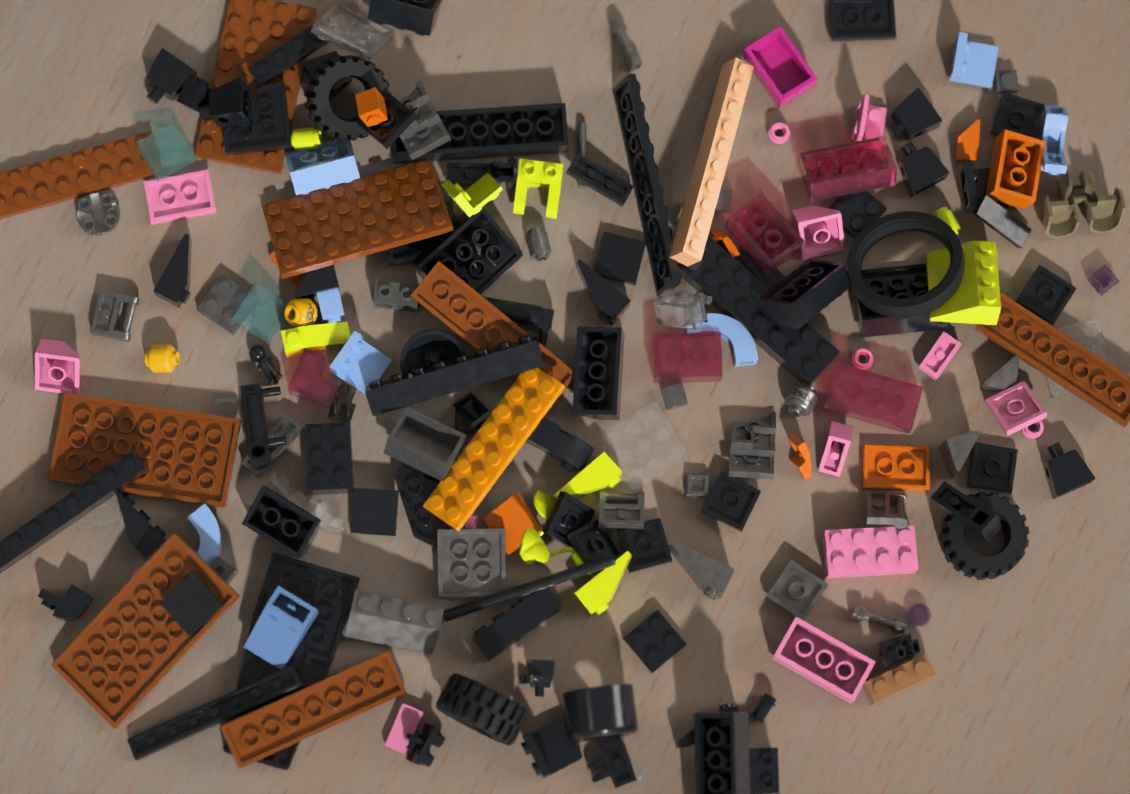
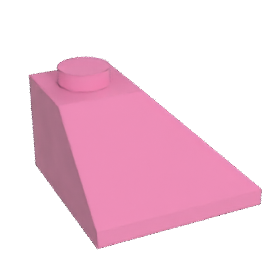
(820, 230)
(57, 367)

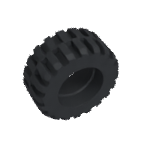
(321, 84)
(987, 566)
(481, 709)

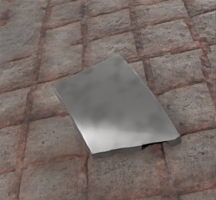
(427, 129)
(753, 448)

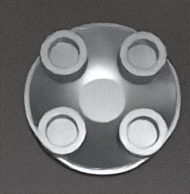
(97, 213)

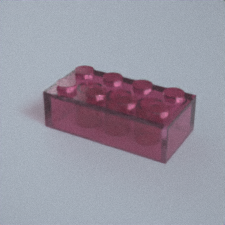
(848, 169)
(872, 398)

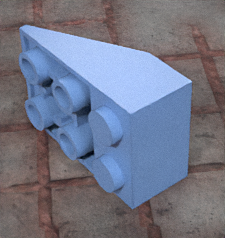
(280, 628)

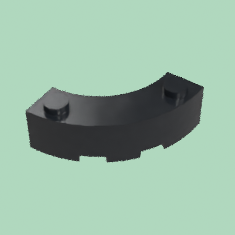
(561, 445)

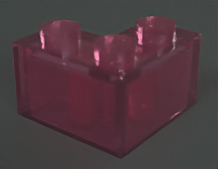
(308, 382)

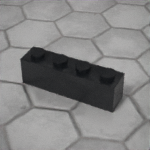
(516, 623)

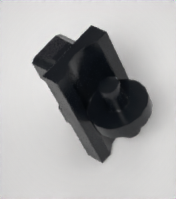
(898, 649)
(421, 742)

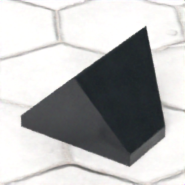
(470, 414)

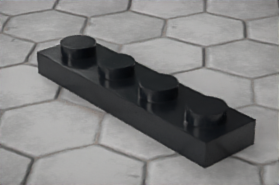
(286, 57)

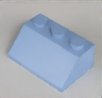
(322, 166)

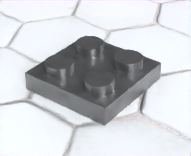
(222, 303)
(796, 590)

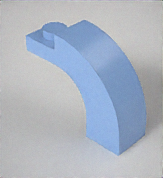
(1053, 132)
(734, 333)
(209, 533)

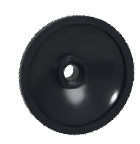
(426, 344)

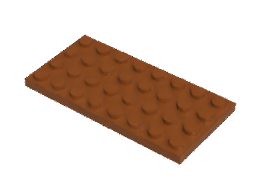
(249, 35)
(357, 218)
(185, 451)
(135, 638)

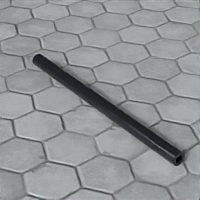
(529, 587)

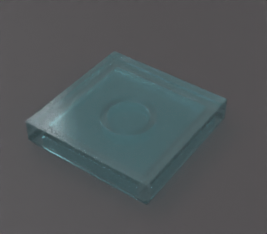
(165, 152)
(260, 313)

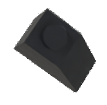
(317, 281)

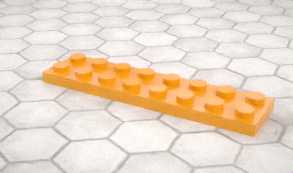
(493, 447)

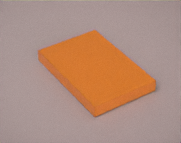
(895, 467)

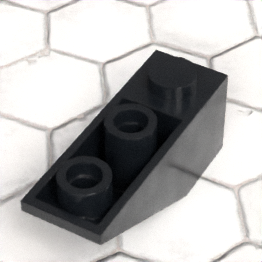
(139, 531)

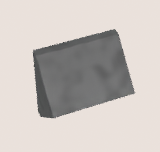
(956, 450)

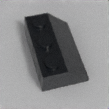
(411, 15)
(282, 522)

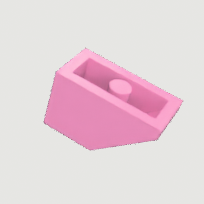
(835, 448)

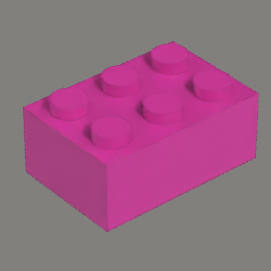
(779, 67)

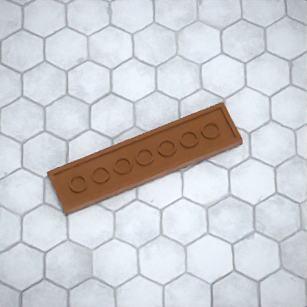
(72, 176)
(477, 318)
(1061, 360)
(313, 709)

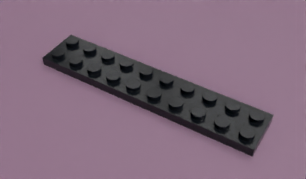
(646, 184)

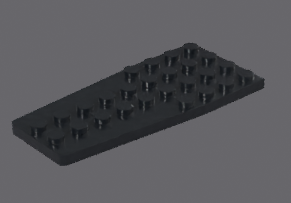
(328, 593)

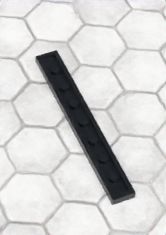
(215, 712)

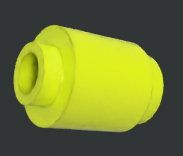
(306, 138)
(948, 217)

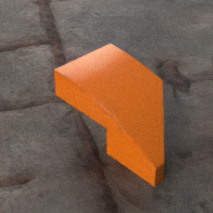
(968, 142)
(725, 242)
(802, 458)

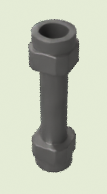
(618, 28)
(897, 625)

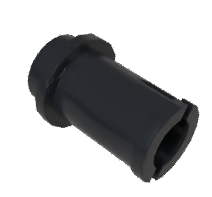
(763, 707)

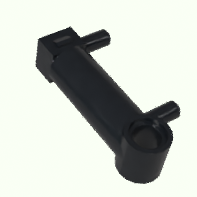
(526, 315)
(256, 426)

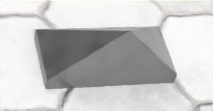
(1004, 377)

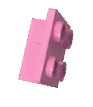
(869, 121)

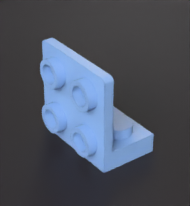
(973, 62)
(359, 363)

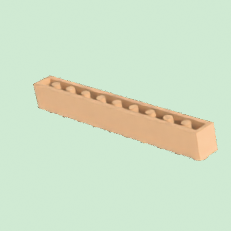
(711, 162)

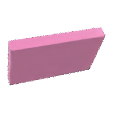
(179, 196)

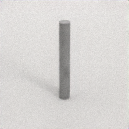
(582, 145)

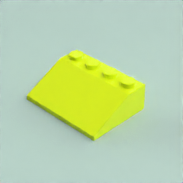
(979, 292)

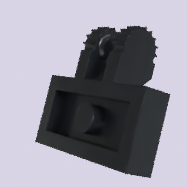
(616, 762)

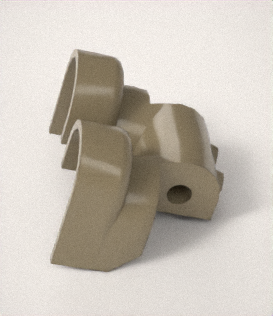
(1062, 217)

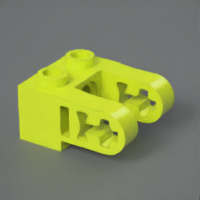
(539, 175)

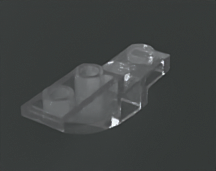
(319, 509)

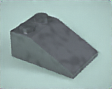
(705, 571)

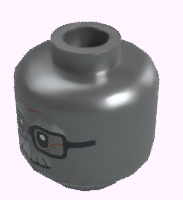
(801, 400)

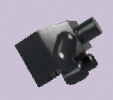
(540, 675)

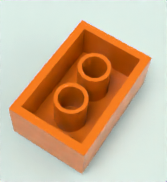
(1015, 169)

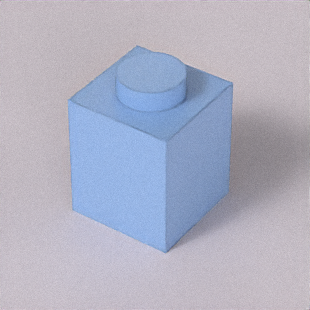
(331, 306)

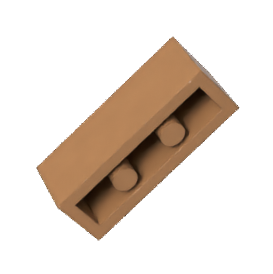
(898, 679)

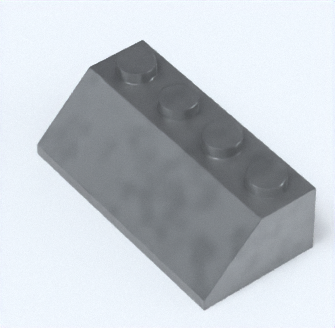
(393, 622)

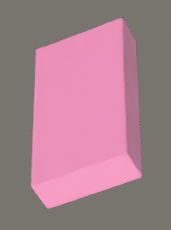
(406, 721)

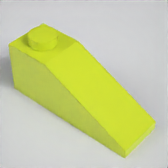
(314, 337)
(593, 478)
(601, 589)

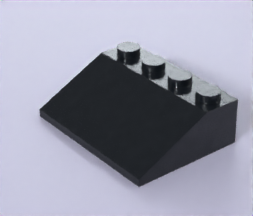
(473, 251)
(895, 283)

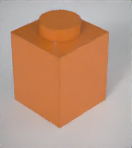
(371, 107)

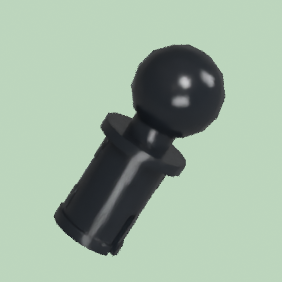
(258, 354)

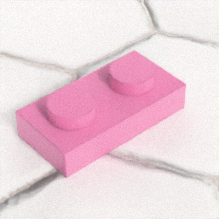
(939, 356)

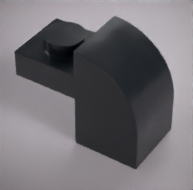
(71, 606)

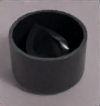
(599, 713)

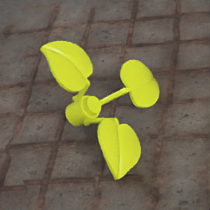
(532, 546)

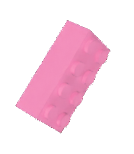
(869, 551)
(823, 660)

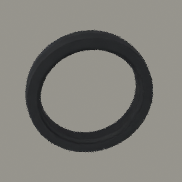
(905, 306)

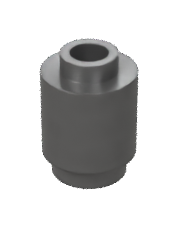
(538, 244)

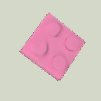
(1015, 408)

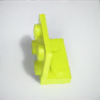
(475, 196)

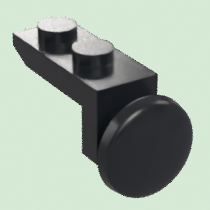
(468, 173)

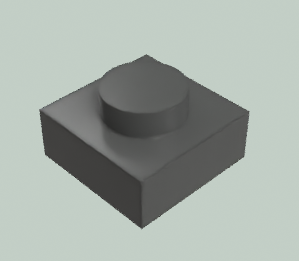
(1006, 81)

